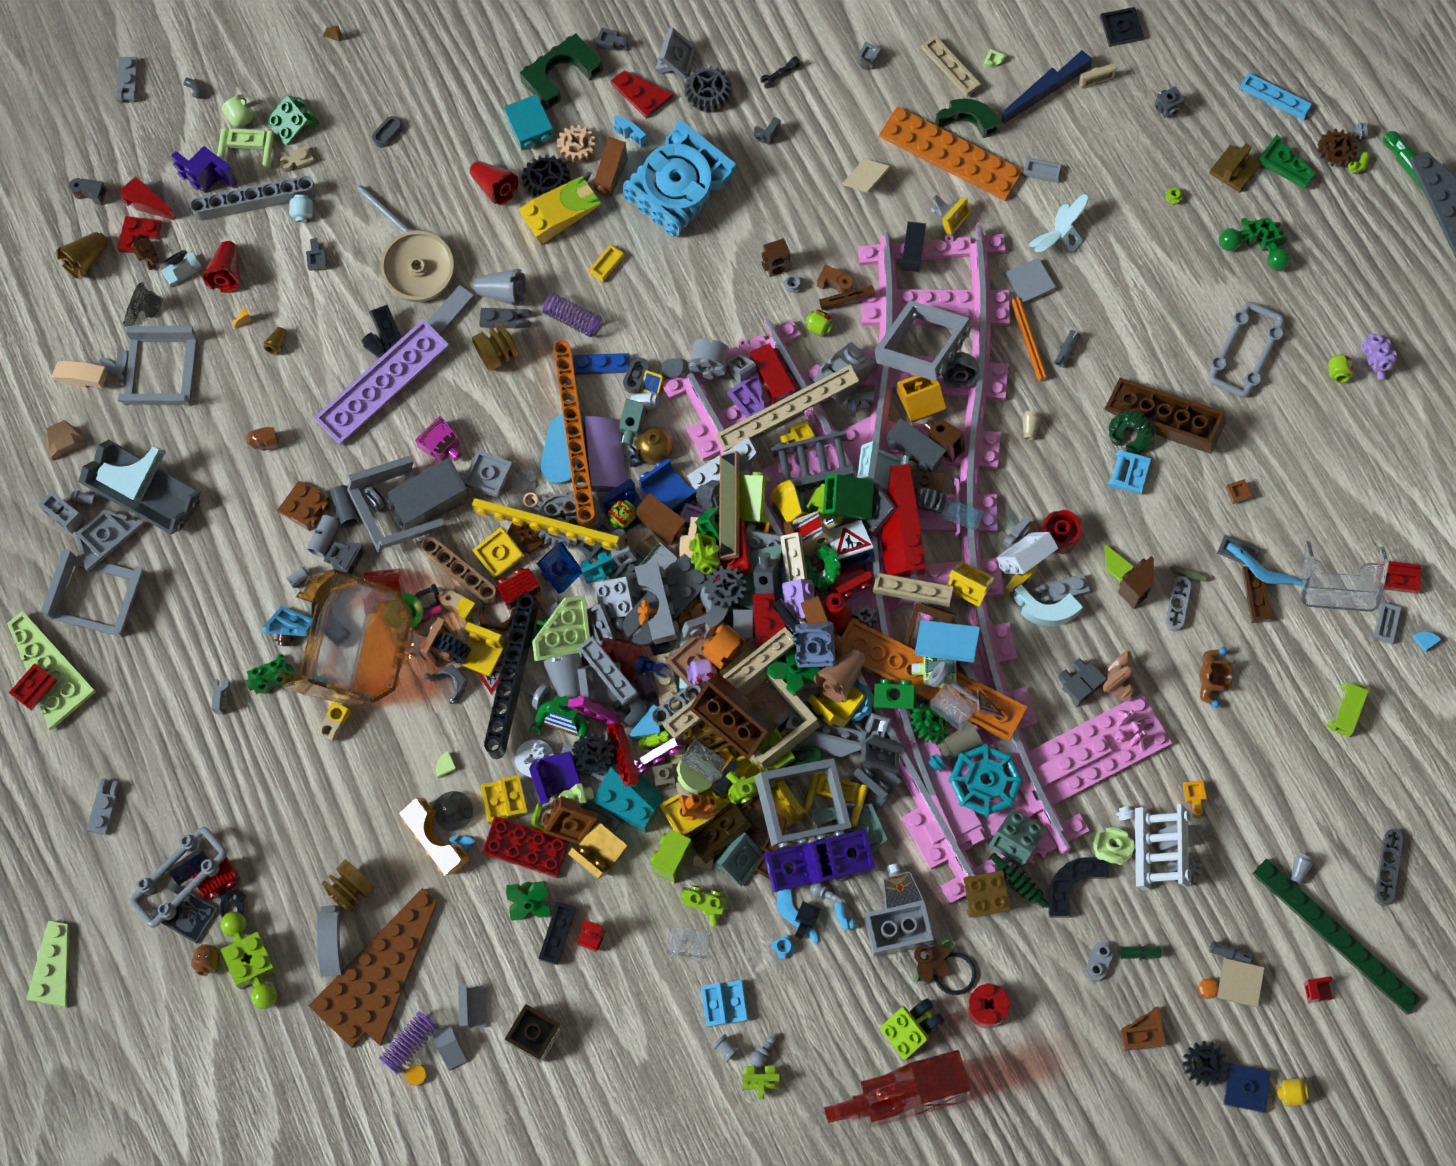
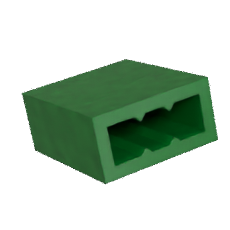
(848, 497)

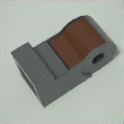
(89, 189)

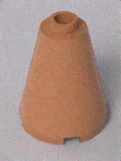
(839, 679)

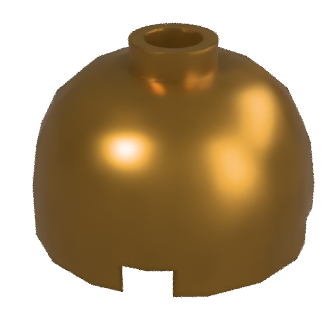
(654, 445)

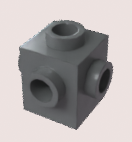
(1169, 102)

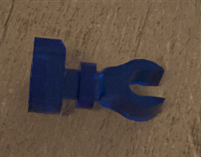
(643, 664)

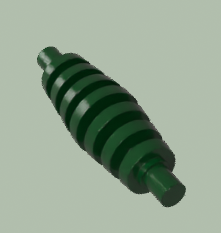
(1019, 880)

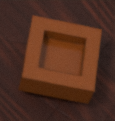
(1238, 491)

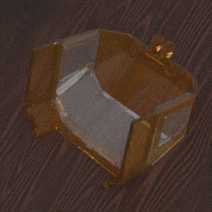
(352, 640)

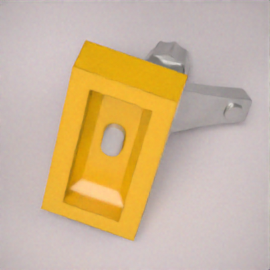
(951, 214)

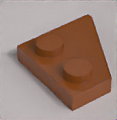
(1144, 1032)

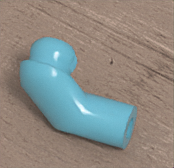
(841, 917)

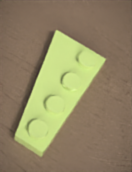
(50, 974)

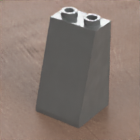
(427, 495)

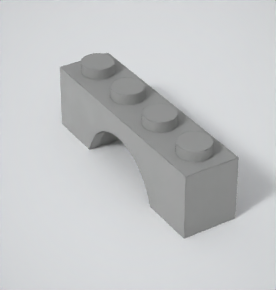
(662, 624)

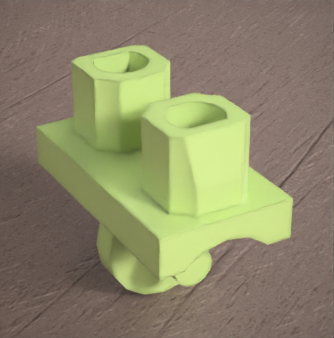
(579, 794)

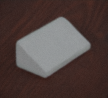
(876, 725)

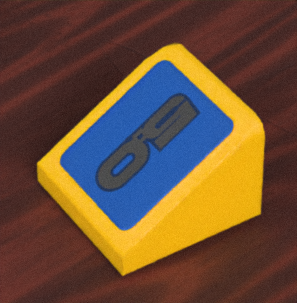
(652, 382)

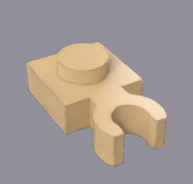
(300, 157)

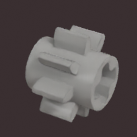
(865, 611)

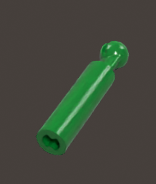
(1402, 152)

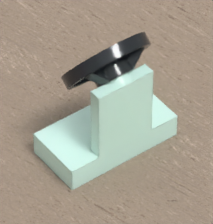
(180, 267)

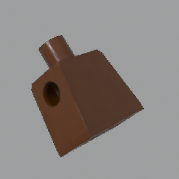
(947, 437)

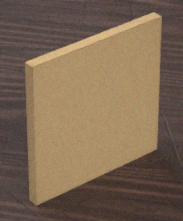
(866, 175)
(1240, 982)

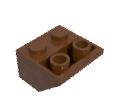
(1138, 584)

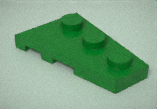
(1283, 162)

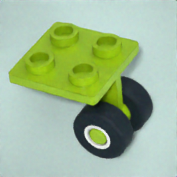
(904, 1027)

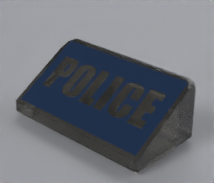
(187, 866)

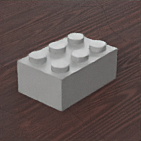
(898, 928)

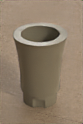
(960, 742)

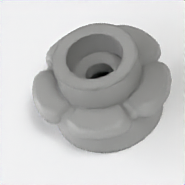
(1361, 130)
(795, 280)

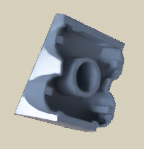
(814, 644)

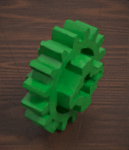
(929, 723)

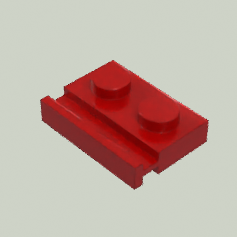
(1403, 577)
(33, 686)

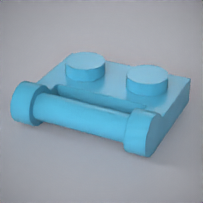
(1135, 475)

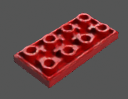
(525, 847)

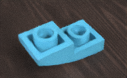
(627, 128)

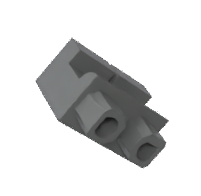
(1083, 683)

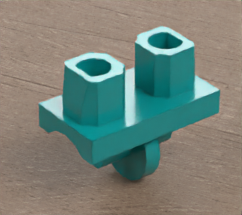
(598, 569)

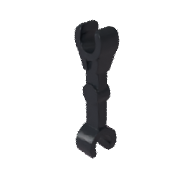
(791, 65)

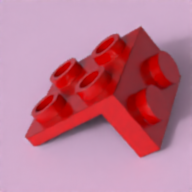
(851, 582)

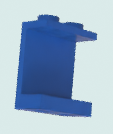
(667, 486)

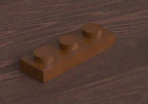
(1256, 597)

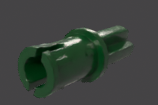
(1140, 952)

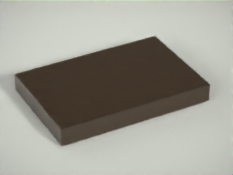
(719, 832)

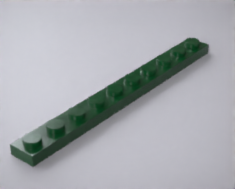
(1336, 936)

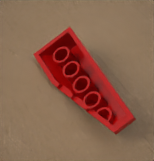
(902, 533)

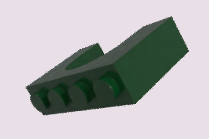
(570, 51)

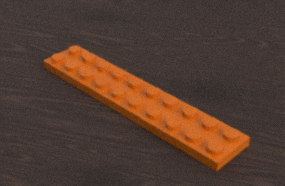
(894, 660)

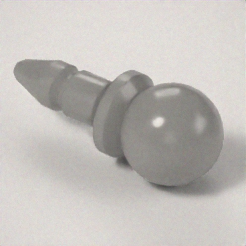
(820, 890)
(758, 1057)

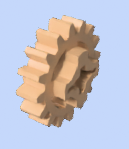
(576, 143)

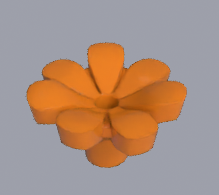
(646, 612)

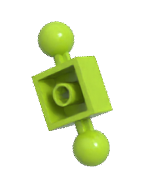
(261, 966)

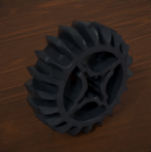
(540, 170)

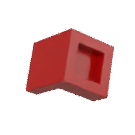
(1318, 989)

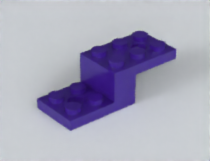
(819, 860)

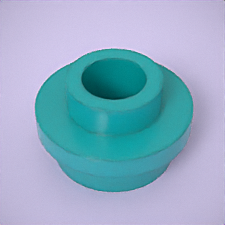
(936, 762)

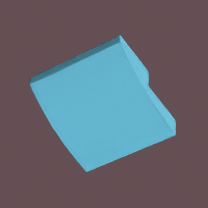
(725, 1003)

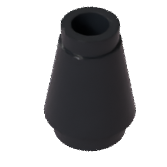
(373, 344)

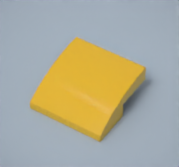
(503, 798)

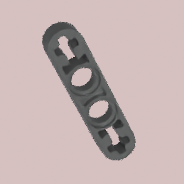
(1385, 866)

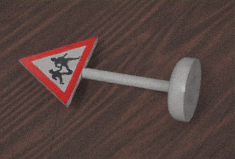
(539, 697)
(984, 705)

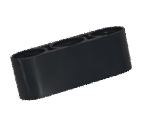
(913, 246)

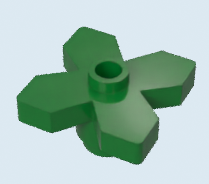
(791, 674)
(528, 898)

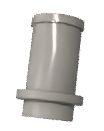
(83, 498)
(299, 576)

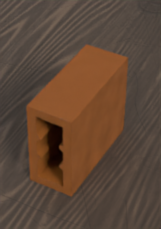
(660, 519)

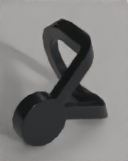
(433, 588)

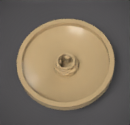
(417, 266)

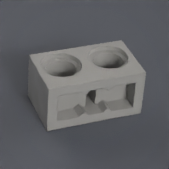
(61, 512)

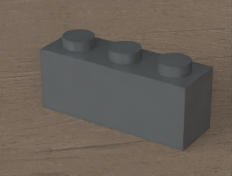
(915, 445)

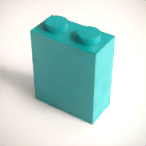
(529, 122)

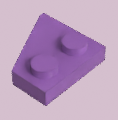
(748, 396)

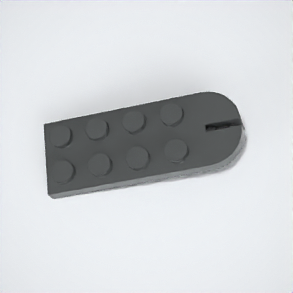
(684, 587)

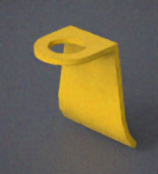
(787, 501)

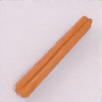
(1029, 339)

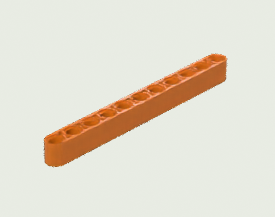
(574, 441)

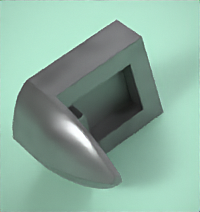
(868, 56)

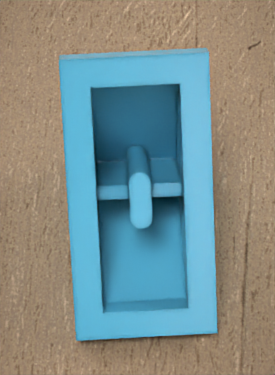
(645, 727)

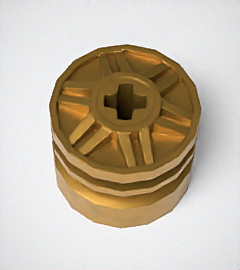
(495, 346)
(347, 886)

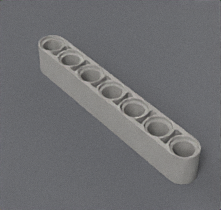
(244, 197)

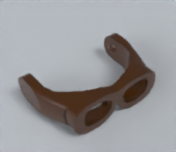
(498, 626)

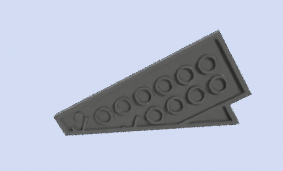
(1440, 191)

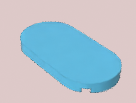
(555, 455)

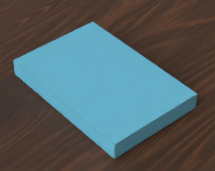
(947, 641)

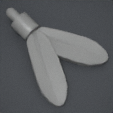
(118, 369)

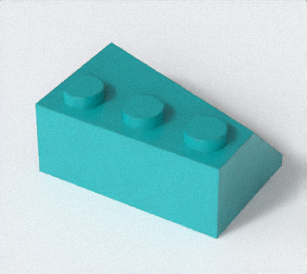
(629, 804)

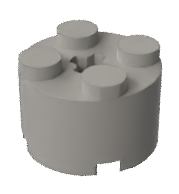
(709, 358)

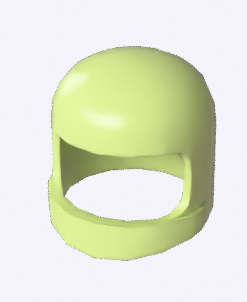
(236, 112)

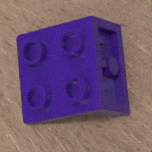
(554, 775)

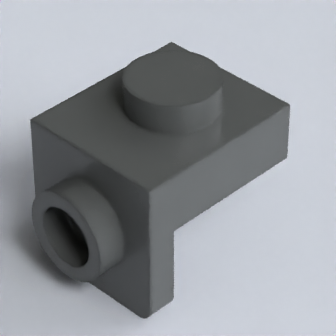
(772, 131)

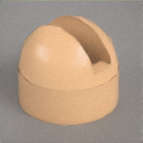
(528, 503)

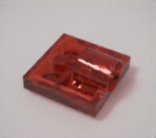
(624, 653)

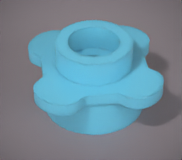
(781, 953)

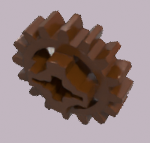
(1344, 147)

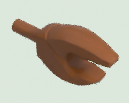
(693, 613)

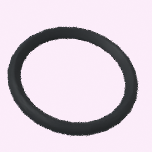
(972, 979)

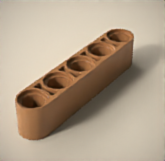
(456, 563)

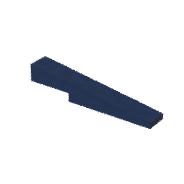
(1048, 84)

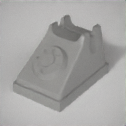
(849, 354)

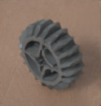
(708, 96)

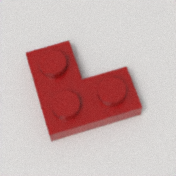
(137, 228)

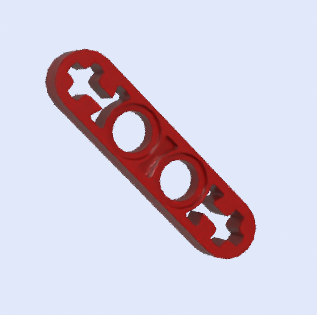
(623, 755)

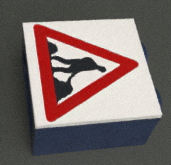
(852, 545)

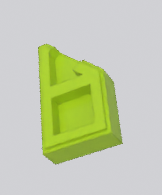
(1116, 564)

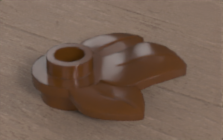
(933, 964)

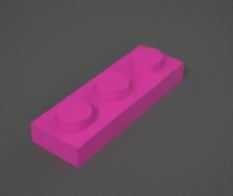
(593, 710)
(658, 755)

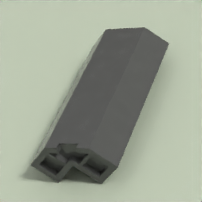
(166, 502)

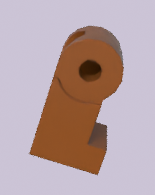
(835, 279)

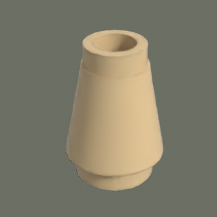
(1030, 424)

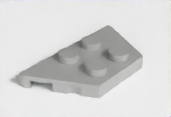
(104, 536)

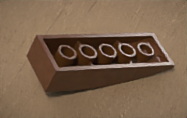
(1170, 415)

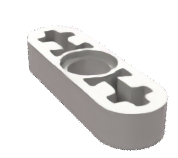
(1181, 617)

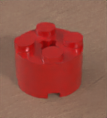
(1067, 522)
(988, 994)

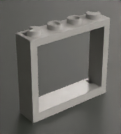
(886, 356)
(771, 819)

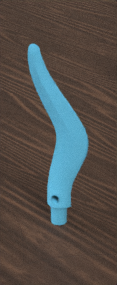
(1259, 571)
(787, 910)

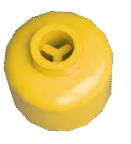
(1293, 1092)

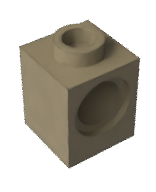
(664, 777)

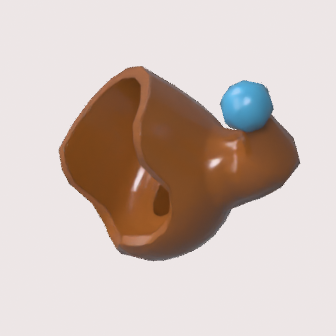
(1214, 676)

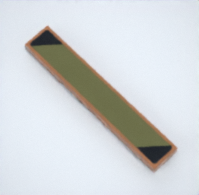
(729, 506)

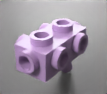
(1379, 354)

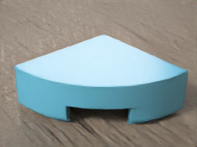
(1426, 640)
(464, 841)

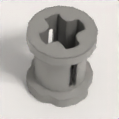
(725, 1048)

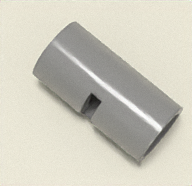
(323, 535)

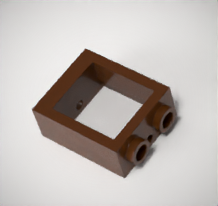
(929, 610)

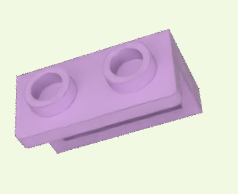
(796, 593)

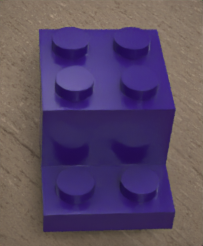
(204, 170)

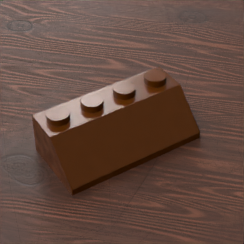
(733, 716)

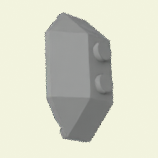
(829, 738)

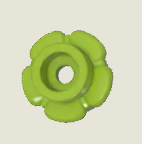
(1174, 199)

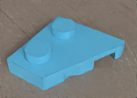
(288, 623)

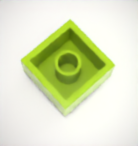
(671, 855)

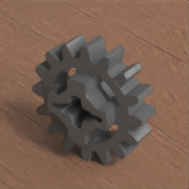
(718, 589)

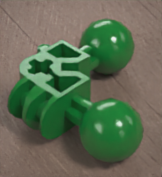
(1263, 230)

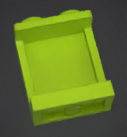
(752, 497)

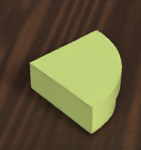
(994, 59)
(445, 765)

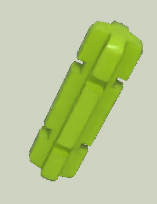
(654, 740)

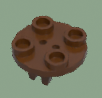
(528, 542)

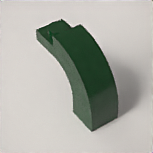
(971, 111)

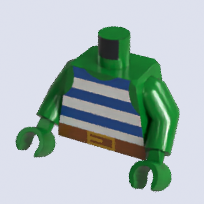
(560, 717)

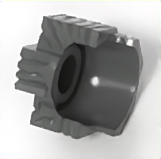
(709, 495)

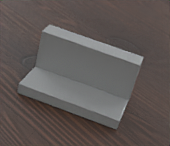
(472, 1007)

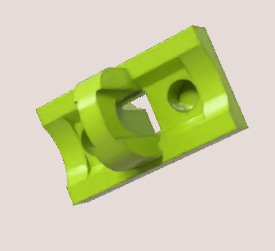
(752, 1080)

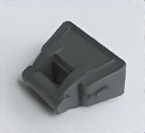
(347, 558)

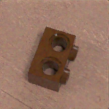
(776, 257)

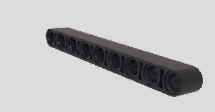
(513, 683)

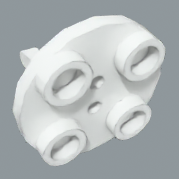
(532, 747)

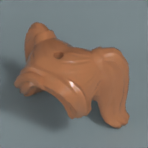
(1118, 677)

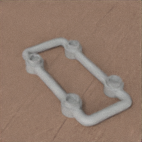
(1252, 378)
(209, 868)

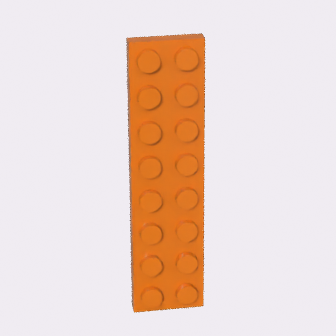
(951, 153)

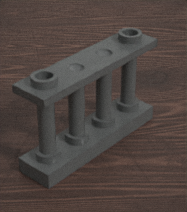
(808, 480)

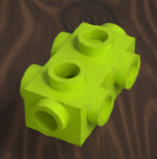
(704, 553)
(743, 788)
(710, 902)

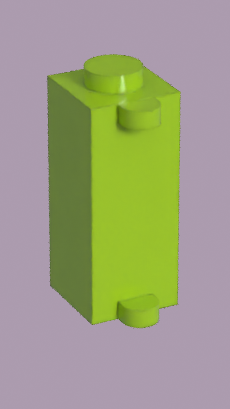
(1349, 709)

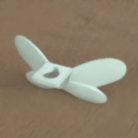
(1065, 217)

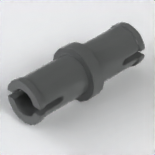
(1067, 348)
(1230, 952)

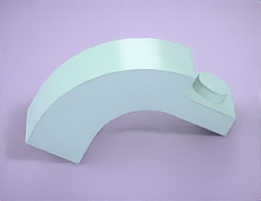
(1044, 614)

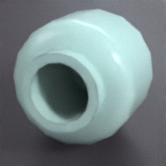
(301, 208)

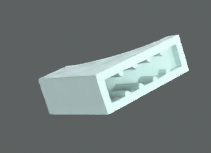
(132, 479)

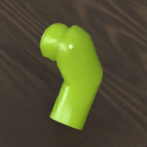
(1360, 166)

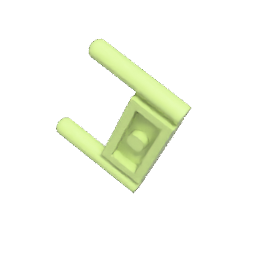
(247, 140)

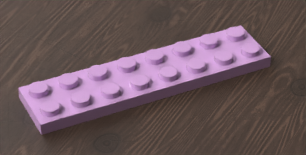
(381, 382)

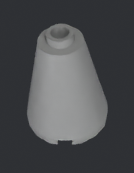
(502, 286)
(564, 674)

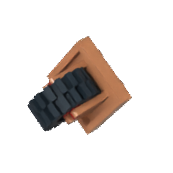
(443, 644)

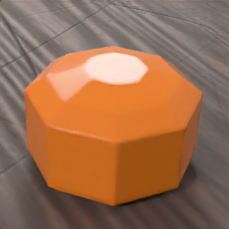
(1208, 988)

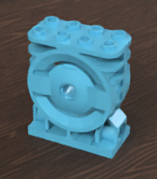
(678, 158)

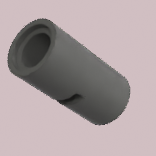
(344, 506)

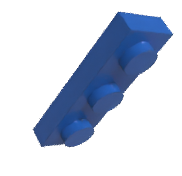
(601, 363)

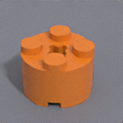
(723, 647)

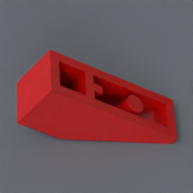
(143, 199)

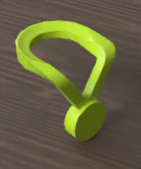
(536, 814)

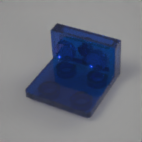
(623, 492)

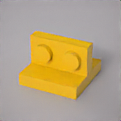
(970, 583)

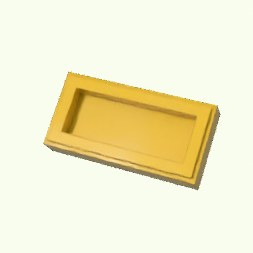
(606, 263)

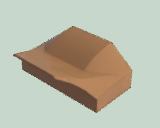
(63, 439)

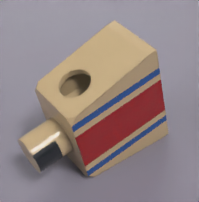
(815, 530)

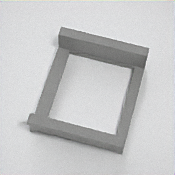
(160, 334)
(376, 475)
(61, 579)

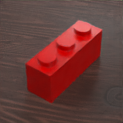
(772, 373)

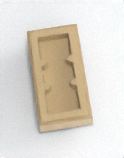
(1097, 75)

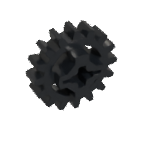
(587, 758)
(1199, 1058)

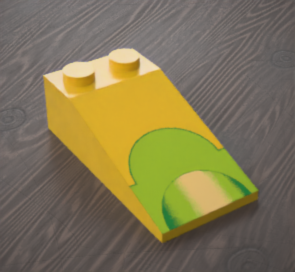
(559, 209)

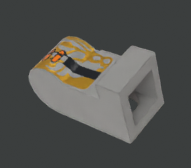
(625, 553)

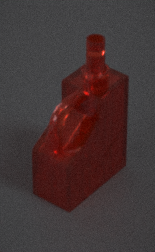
(907, 1091)

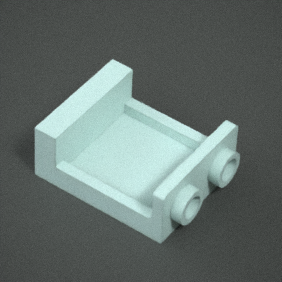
(876, 464)

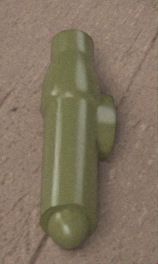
(1190, 574)

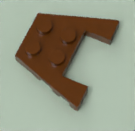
(758, 832)

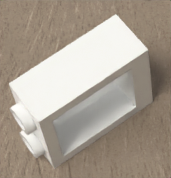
(1027, 553)

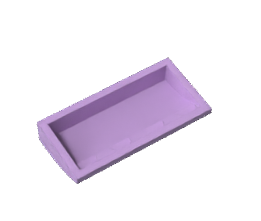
(604, 452)

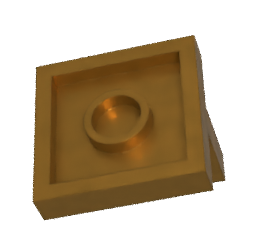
(1235, 167)

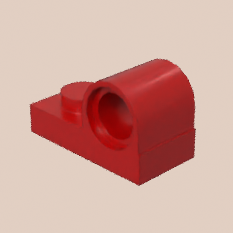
(591, 935)

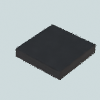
(1121, 26)

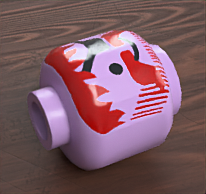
(701, 671)

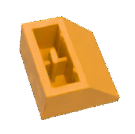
(920, 397)

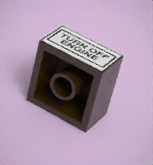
(533, 1033)

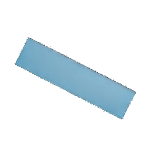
(1275, 96)

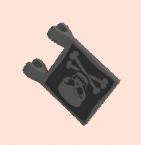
(191, 915)

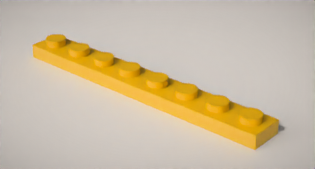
(540, 523)

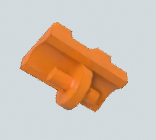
(695, 806)

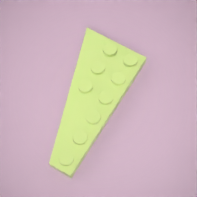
(70, 689)

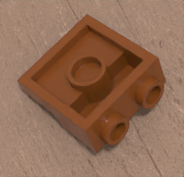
(304, 505)
(568, 820)

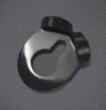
(238, 897)

